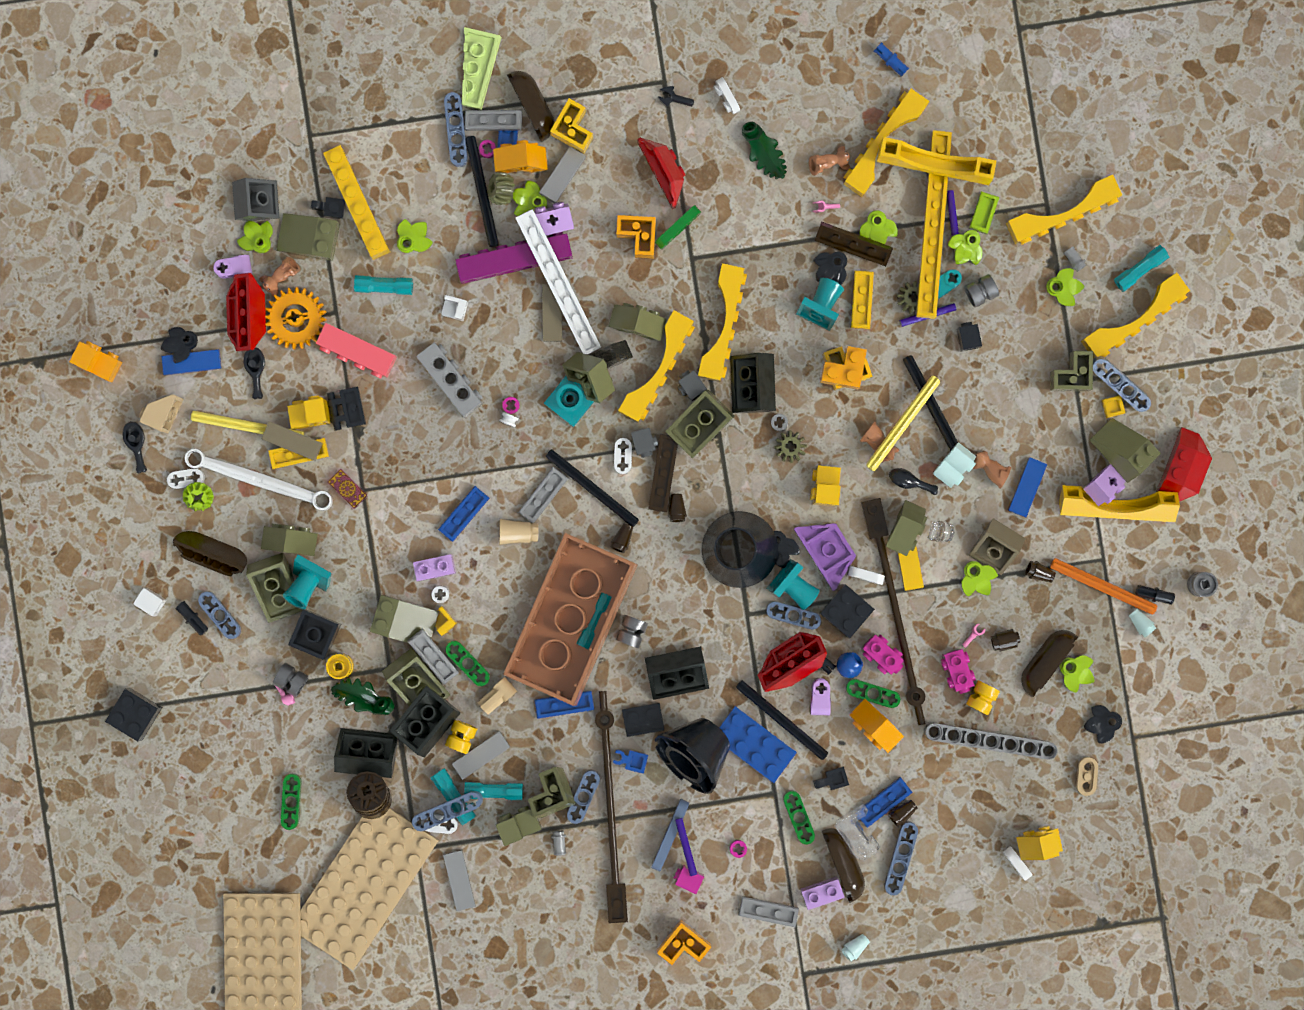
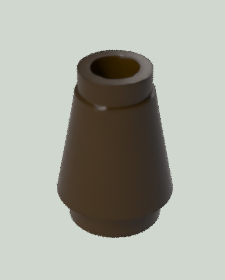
(677, 508)
(622, 538)
(1039, 572)
(902, 813)

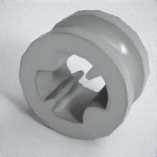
(784, 425)

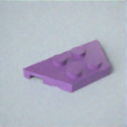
(828, 550)

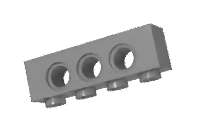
(428, 358)

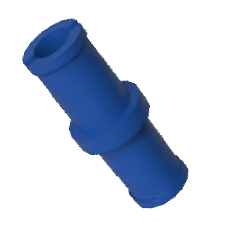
(891, 59)

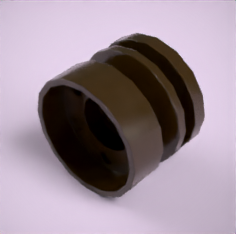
(373, 804)

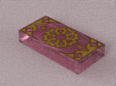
(347, 488)

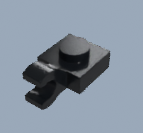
(332, 207)
(834, 778)

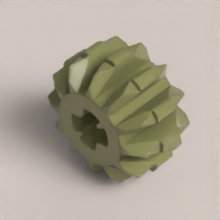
(501, 188)
(904, 296)
(785, 451)

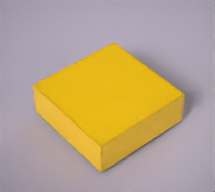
(1113, 406)

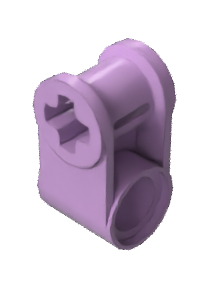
(235, 265)
(820, 701)

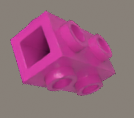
(887, 658)
(960, 676)

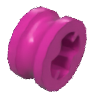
(482, 151)
(516, 405)
(742, 844)

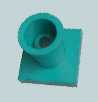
(819, 309)
(569, 411)
(308, 578)
(793, 585)

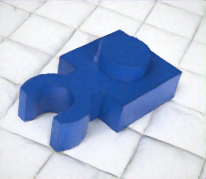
(634, 761)

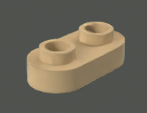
(1089, 776)

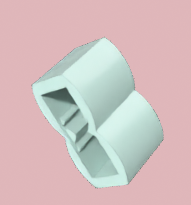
(954, 465)

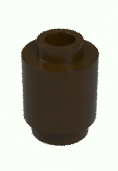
(1005, 640)

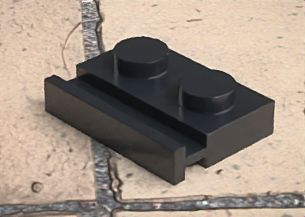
(643, 719)

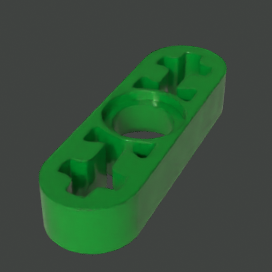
(678, 227)
(461, 649)
(884, 702)
(295, 816)
(799, 833)

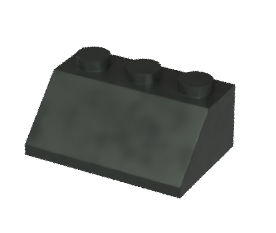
(753, 383)
(677, 673)
(425, 722)
(365, 751)

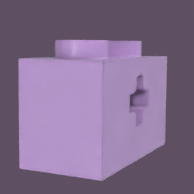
(561, 223)
(1105, 485)
(434, 567)
(822, 893)

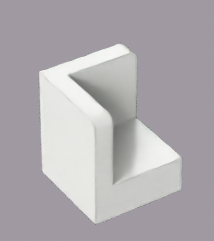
(454, 308)
(149, 602)

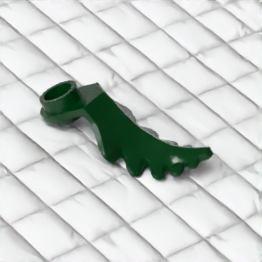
(763, 149)
(363, 697)

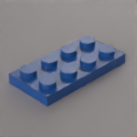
(756, 745)

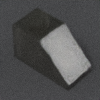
(615, 354)

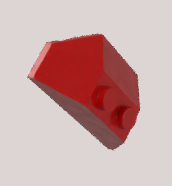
(664, 168)
(245, 312)
(1186, 465)
(792, 661)

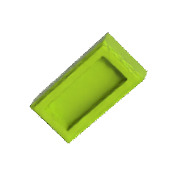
(984, 212)

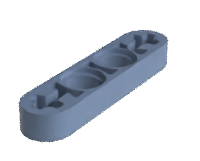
(455, 129)
(1121, 383)
(447, 810)
(669, 836)
(904, 859)

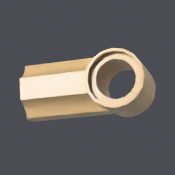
(501, 693)

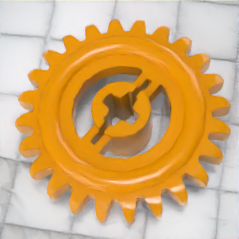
(277, 323)

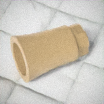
(517, 532)

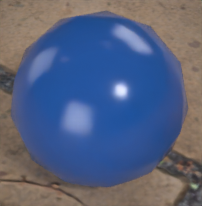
(849, 665)

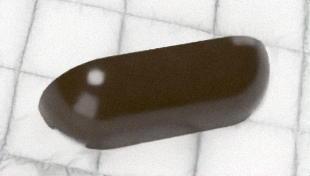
(533, 103)
(210, 553)
(1047, 660)
(845, 864)

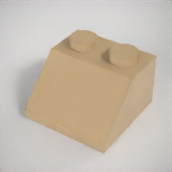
(161, 413)

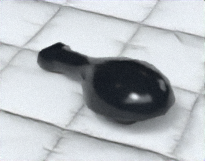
(254, 364)
(134, 439)
(906, 480)

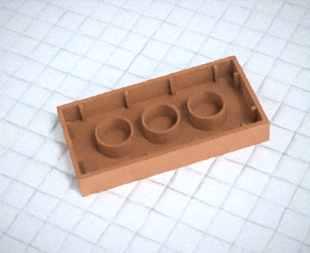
(547, 647)

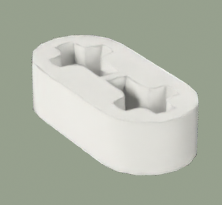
(628, 456)
(184, 474)
(866, 575)
(440, 828)
(1017, 863)

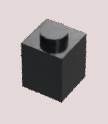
(969, 336)

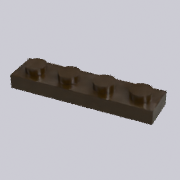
(853, 244)
(663, 474)

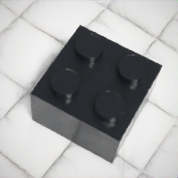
(846, 611)
(314, 634)
(133, 714)

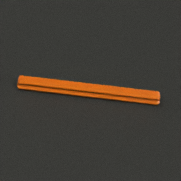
(1103, 586)

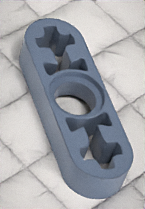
(214, 601)
(805, 624)
(582, 812)

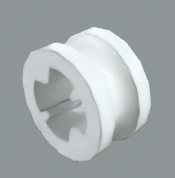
(508, 419)
(436, 590)

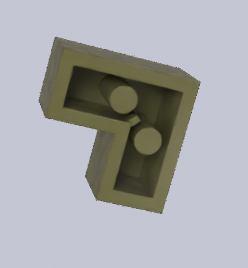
(637, 321)
(591, 374)
(1079, 375)
(908, 525)
(288, 540)
(556, 794)
(516, 826)

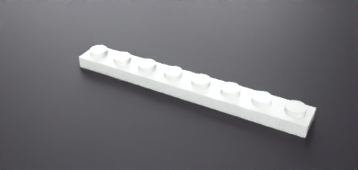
(558, 282)

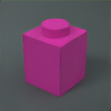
(688, 882)

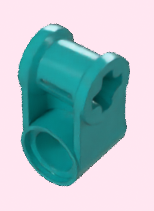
(946, 286)

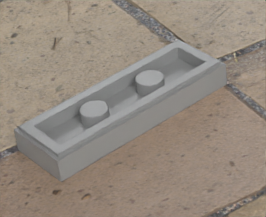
(493, 120)
(562, 175)
(543, 495)
(433, 656)
(481, 755)
(459, 880)
(768, 911)

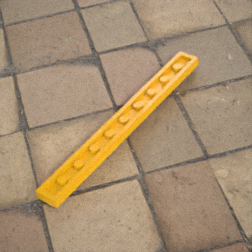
(933, 232)

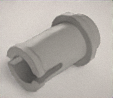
(1075, 259)
(559, 843)

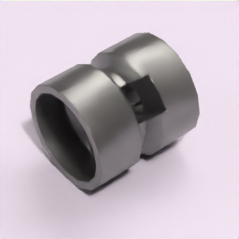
(984, 289)
(1202, 584)
(631, 631)
(290, 679)

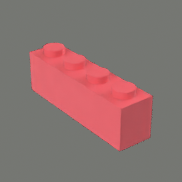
(356, 350)

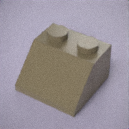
(997, 546)

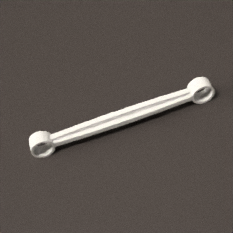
(258, 479)

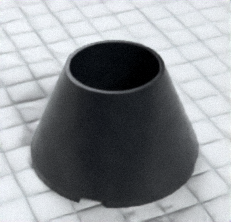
(764, 556)
(695, 753)

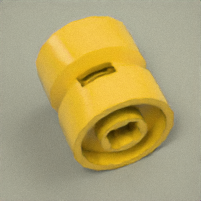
(340, 666)
(983, 697)
(458, 743)

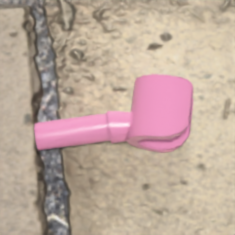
(822, 206)
(973, 635)
(286, 699)

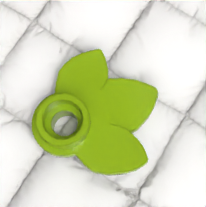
(526, 196)
(879, 231)
(254, 235)
(415, 235)
(964, 249)
(1067, 287)
(980, 580)
(1078, 674)

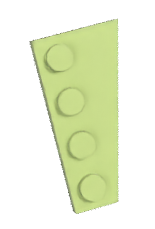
(479, 59)

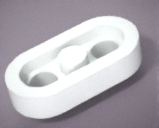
(730, 102)

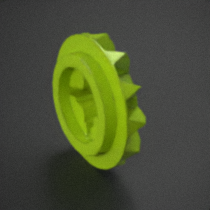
(198, 488)

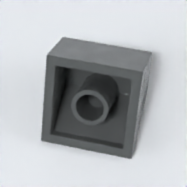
(255, 199)

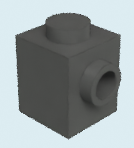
(691, 385)
(644, 442)

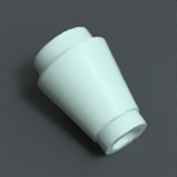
(1142, 623)
(855, 947)

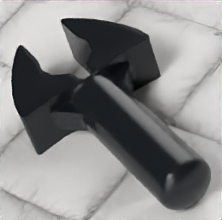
(674, 98)

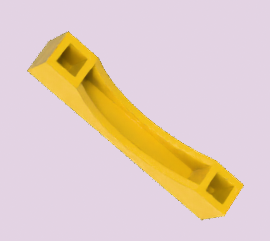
(908, 111)
(964, 168)
(356, 202)
(1028, 225)
(1167, 293)
(713, 361)
(636, 402)
(1155, 507)

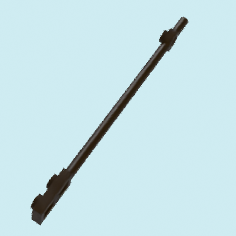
(877, 529)
(616, 891)

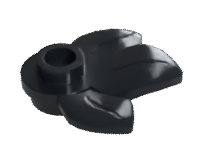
(829, 269)
(177, 345)
(785, 548)
(1100, 724)

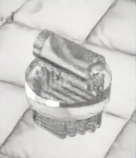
(941, 531)

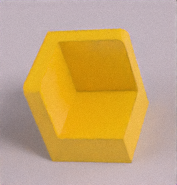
(444, 621)

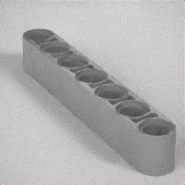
(999, 745)

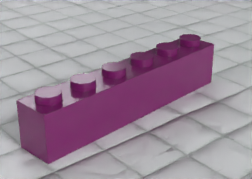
(507, 259)

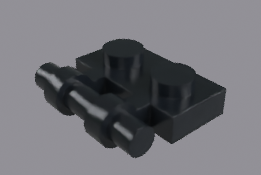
(351, 405)

